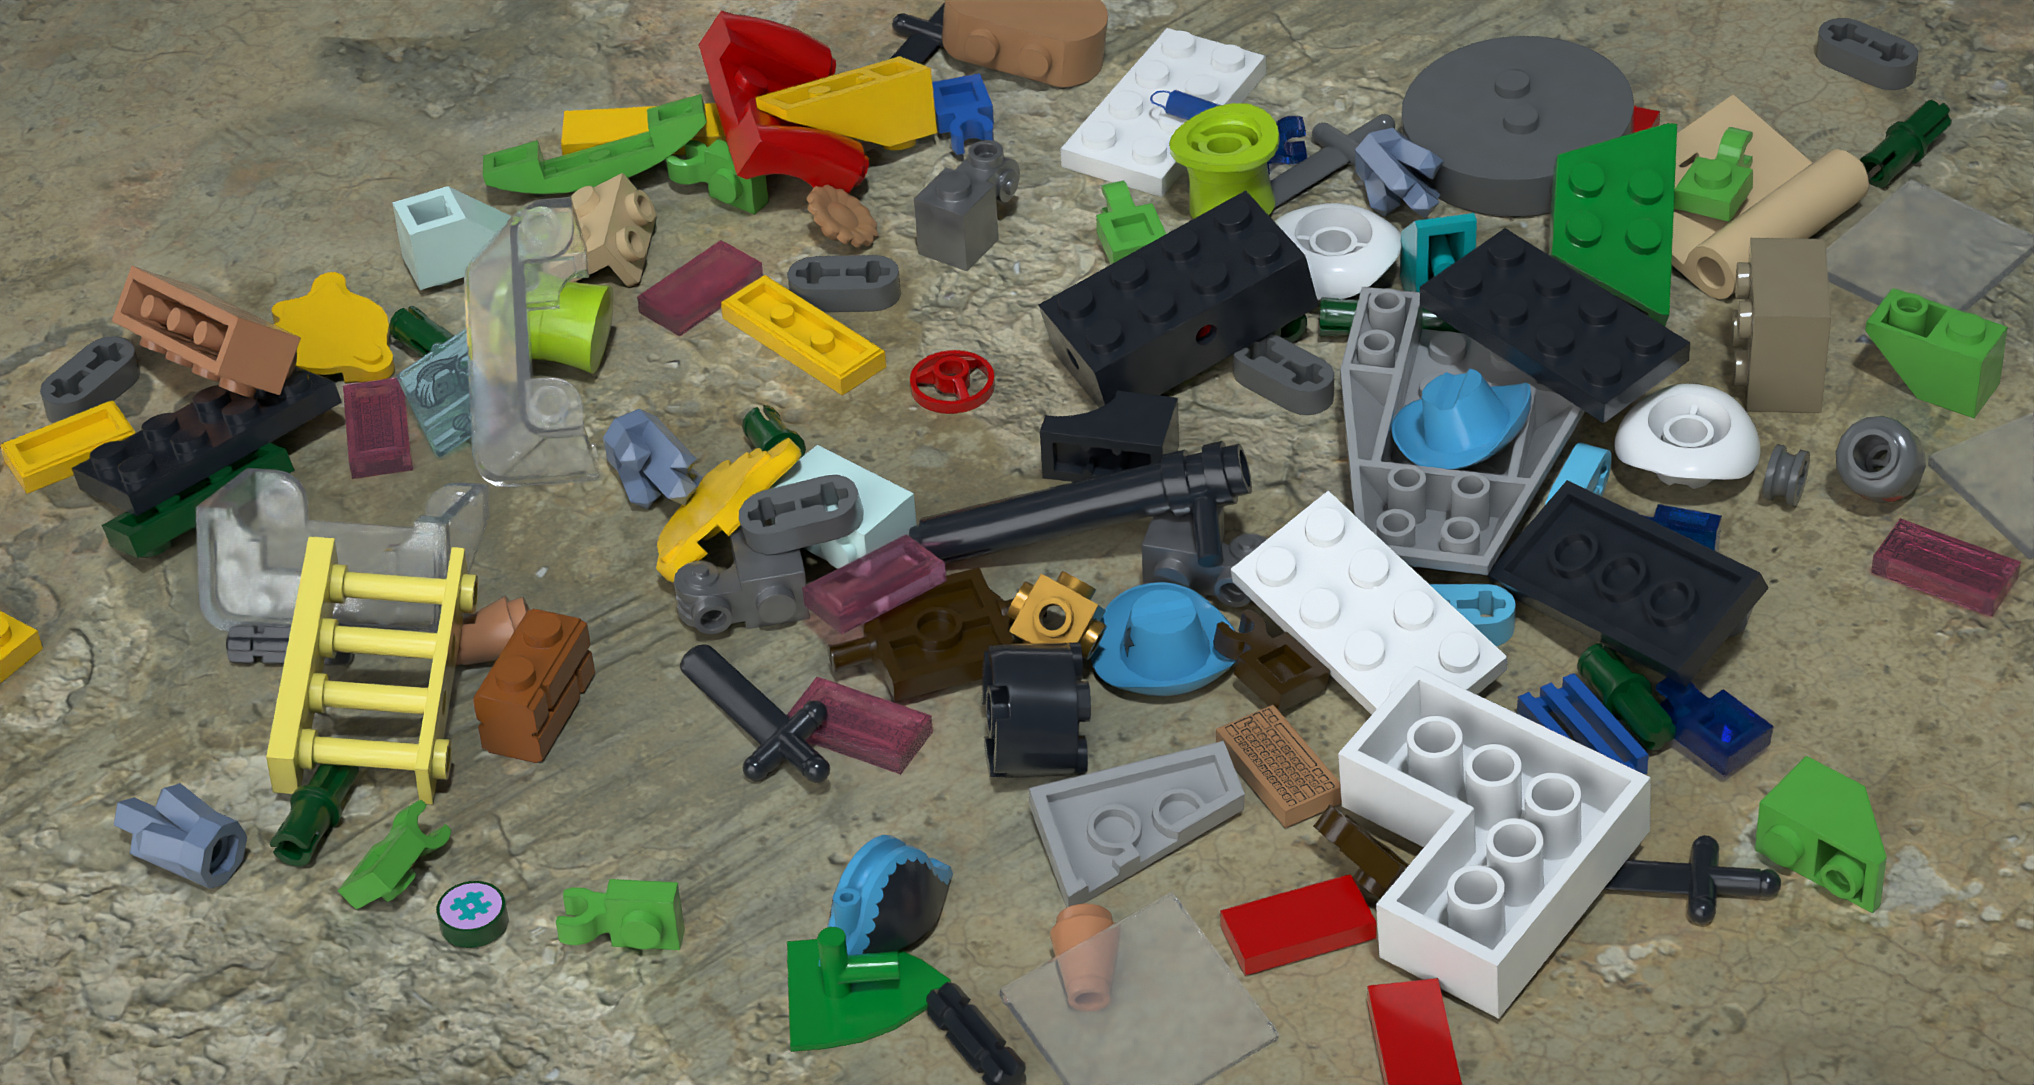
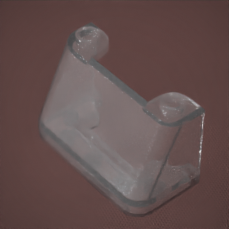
(522, 425)
(257, 539)

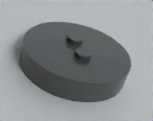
(1505, 115)

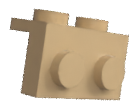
(615, 227)

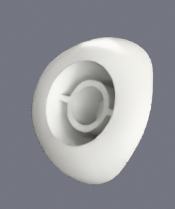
(1342, 246)
(1689, 436)

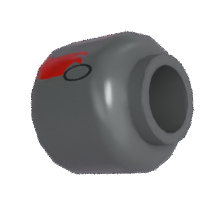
(1860, 456)

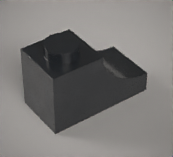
(1111, 439)

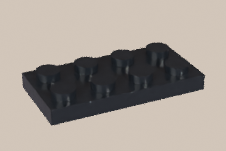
(1555, 324)
(199, 441)
(1628, 582)

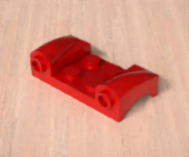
(759, 57)

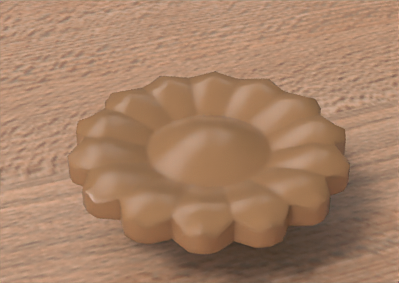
(842, 216)

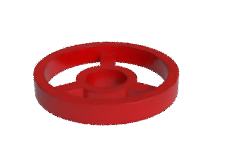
(935, 370)

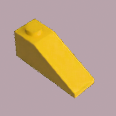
(874, 103)

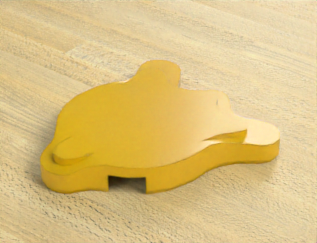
(338, 331)
(718, 502)

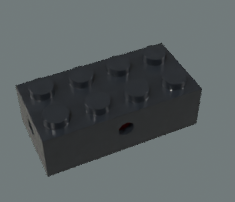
(1180, 303)

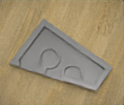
(1131, 815)

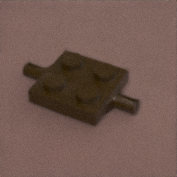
(932, 637)

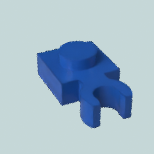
(963, 110)

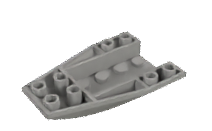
(1433, 513)

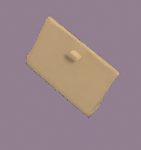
(1786, 201)

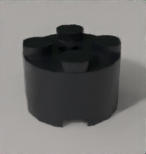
(1035, 710)

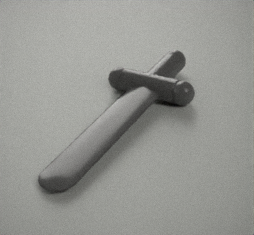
(1336, 152)

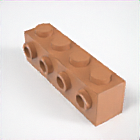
(206, 333)

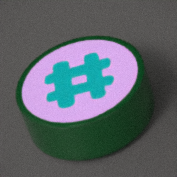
(472, 914)

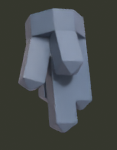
(1393, 170)
(650, 459)
(183, 836)

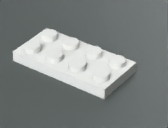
(1131, 136)
(1362, 607)

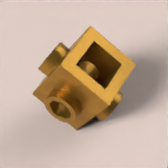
(1071, 594)

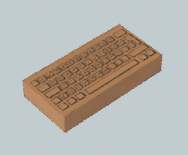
(1280, 766)

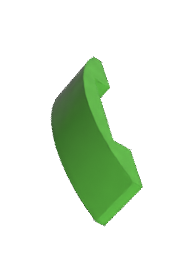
(525, 170)

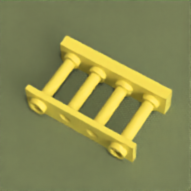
(318, 636)

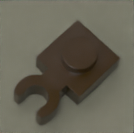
(1272, 668)
(1377, 862)

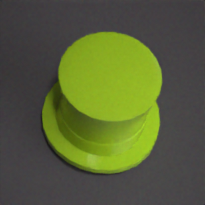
(1226, 155)
(577, 330)

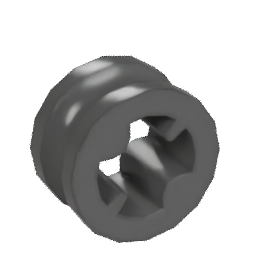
(1786, 475)

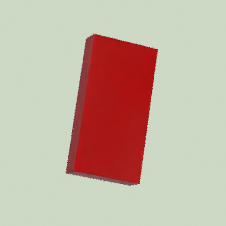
(1298, 924)
(1412, 1033)

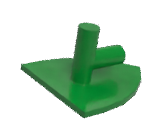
(852, 994)

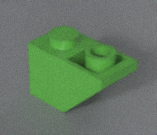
(1939, 350)
(1824, 831)

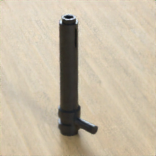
(1177, 484)

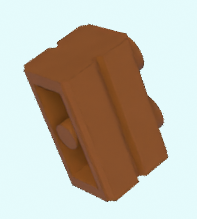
(534, 685)

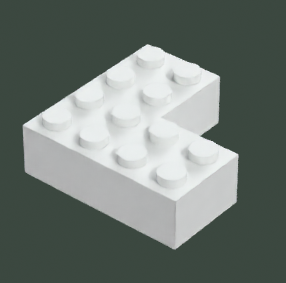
(1510, 828)

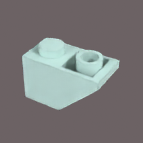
(443, 233)

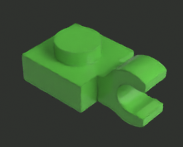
(716, 168)
(1719, 184)
(1123, 225)
(387, 865)
(632, 911)

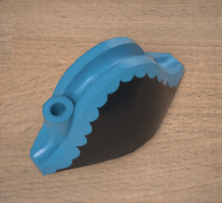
(888, 896)

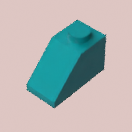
(1433, 246)

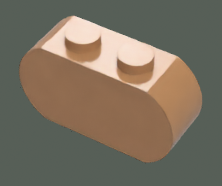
(1029, 38)

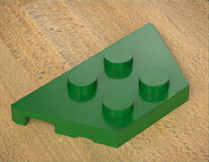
(1617, 215)

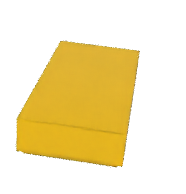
(53, 450)

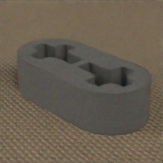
(1867, 53)
(846, 282)
(1285, 375)
(90, 378)
(801, 514)

